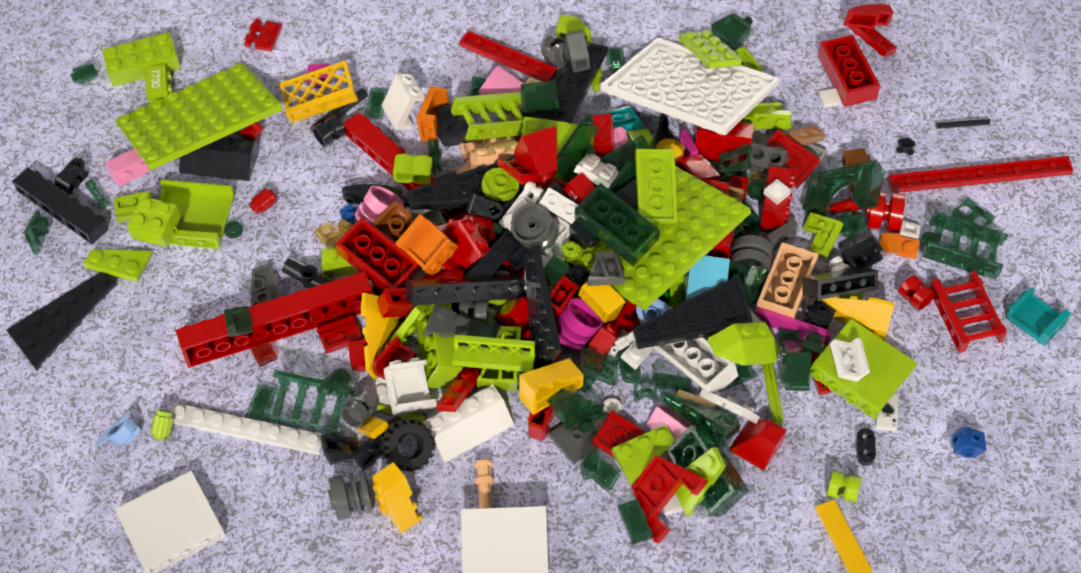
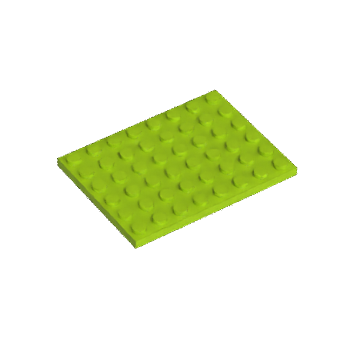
(197, 115)
(703, 221)

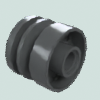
(350, 495)

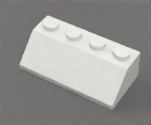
(700, 363)
(473, 423)

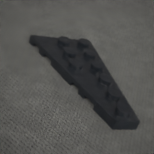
(572, 87)
(51, 325)

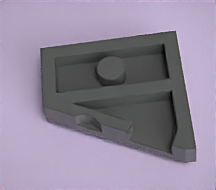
(606, 270)
(446, 323)

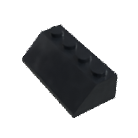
(222, 159)

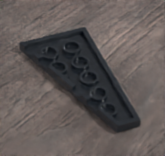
(453, 191)
(540, 311)
(697, 316)

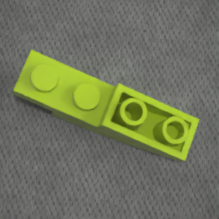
(768, 118)

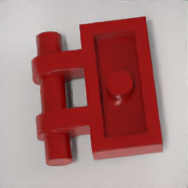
(268, 35)

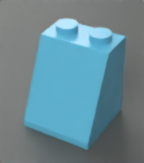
(705, 276)

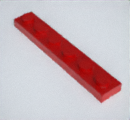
(508, 57)

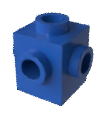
(968, 442)

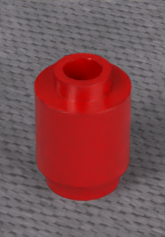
(263, 201)

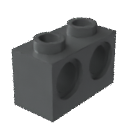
(769, 155)

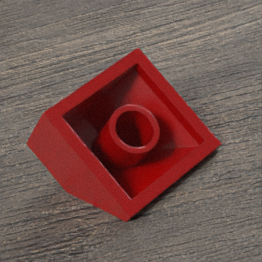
(759, 442)

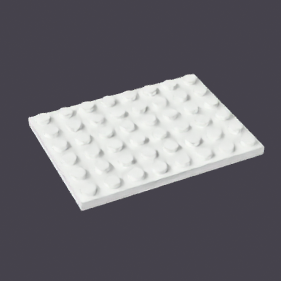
(682, 86)

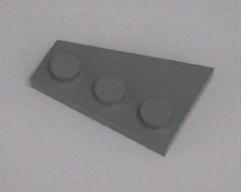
(264, 285)

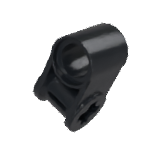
(72, 177)
(480, 206)

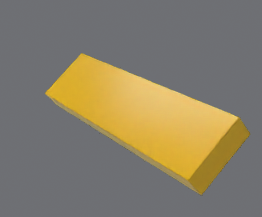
(842, 538)

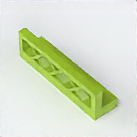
(494, 356)

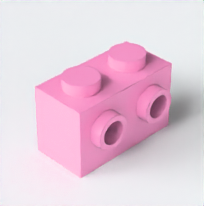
(126, 167)

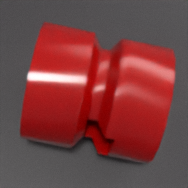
(913, 290)

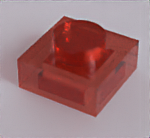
(263, 354)

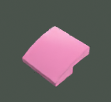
(500, 82)

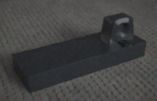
(370, 450)

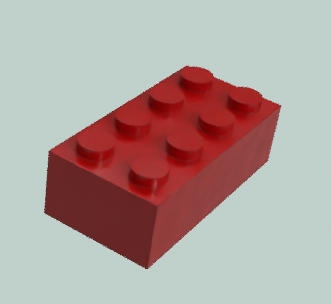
(848, 70)
(377, 256)

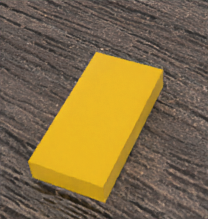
(373, 427)

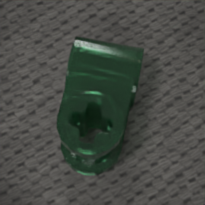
(554, 271)

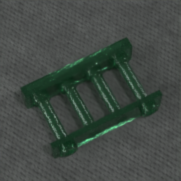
(962, 260)
(304, 383)

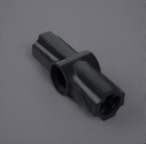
(304, 273)

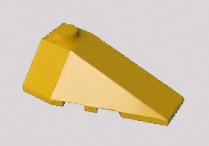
(871, 313)
(377, 330)

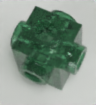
(853, 223)

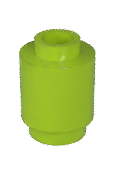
(161, 424)

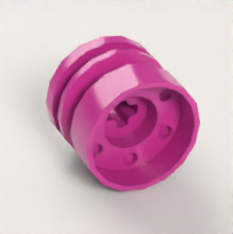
(577, 324)

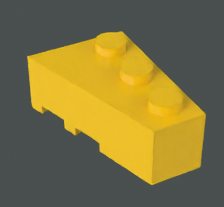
(544, 382)
(393, 497)

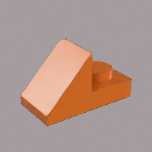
(899, 245)

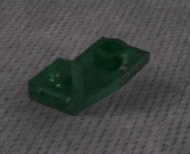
(36, 228)

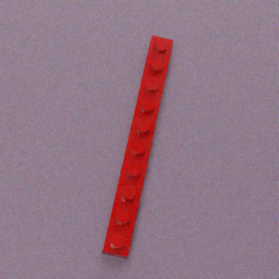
(980, 174)

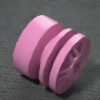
(375, 203)

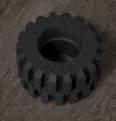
(423, 438)

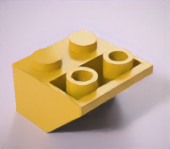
(603, 301)

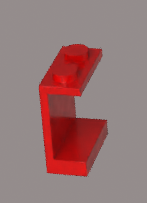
(470, 246)

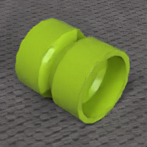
(844, 486)

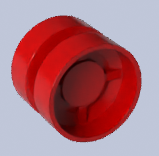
(890, 211)

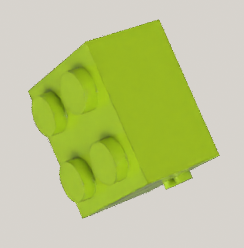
(154, 221)

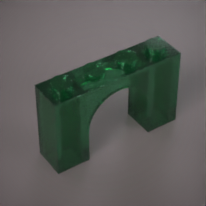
(823, 185)

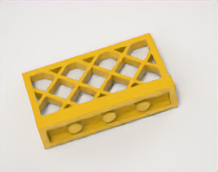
(321, 102)

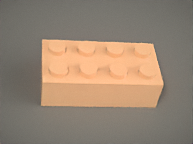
(785, 281)

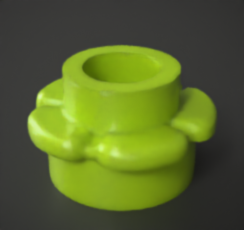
(573, 253)

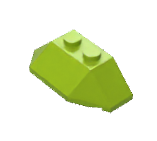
(745, 344)

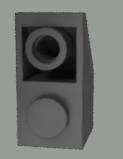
(578, 51)

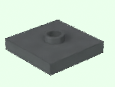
(573, 442)

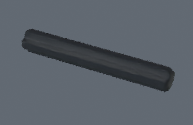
(340, 111)

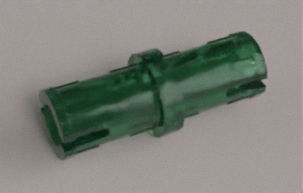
(435, 154)

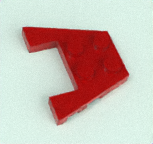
(656, 488)

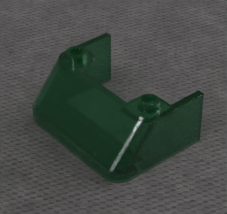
(578, 147)

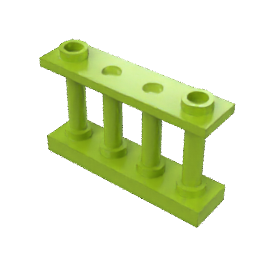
(490, 103)

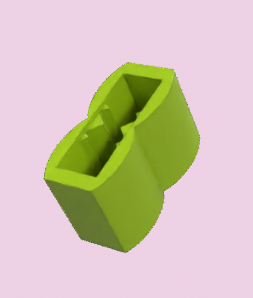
(413, 169)

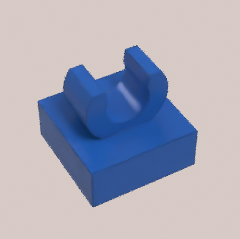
(348, 214)

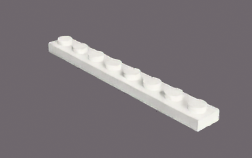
(246, 428)

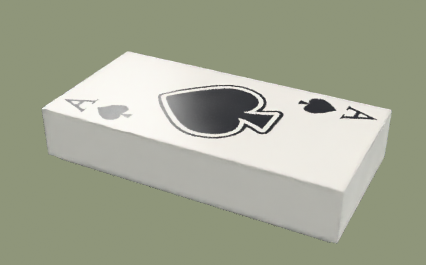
(888, 415)

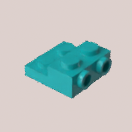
(625, 118)

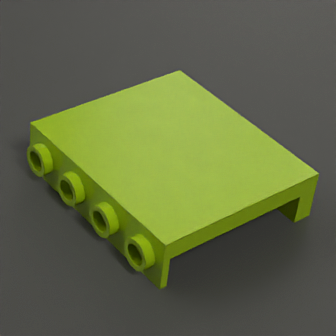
(203, 209)
(886, 365)

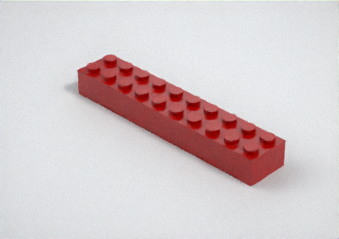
(275, 319)

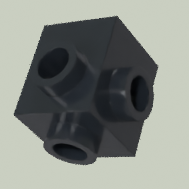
(819, 314)

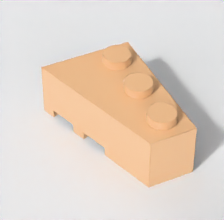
(488, 155)

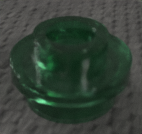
(233, 225)

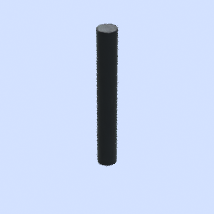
(962, 123)

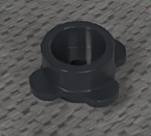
(906, 142)

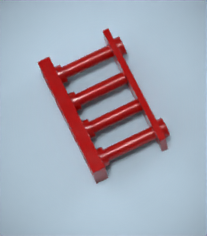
(954, 324)

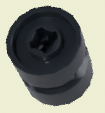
(329, 130)
(579, 276)

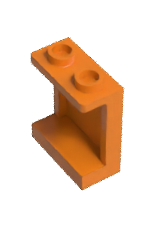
(428, 112)
(426, 245)

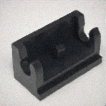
(863, 254)

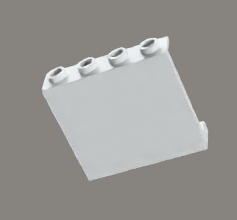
(169, 523)
(504, 540)

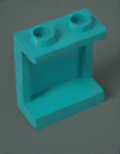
(1036, 317)

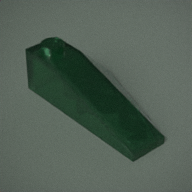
(720, 424)

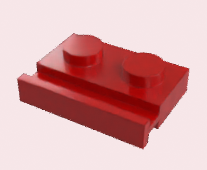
(338, 334)

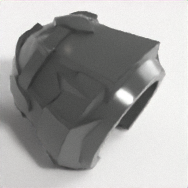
(555, 50)

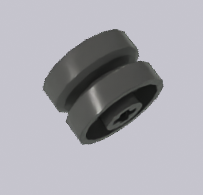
(534, 226)
(751, 251)

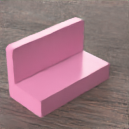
(666, 416)

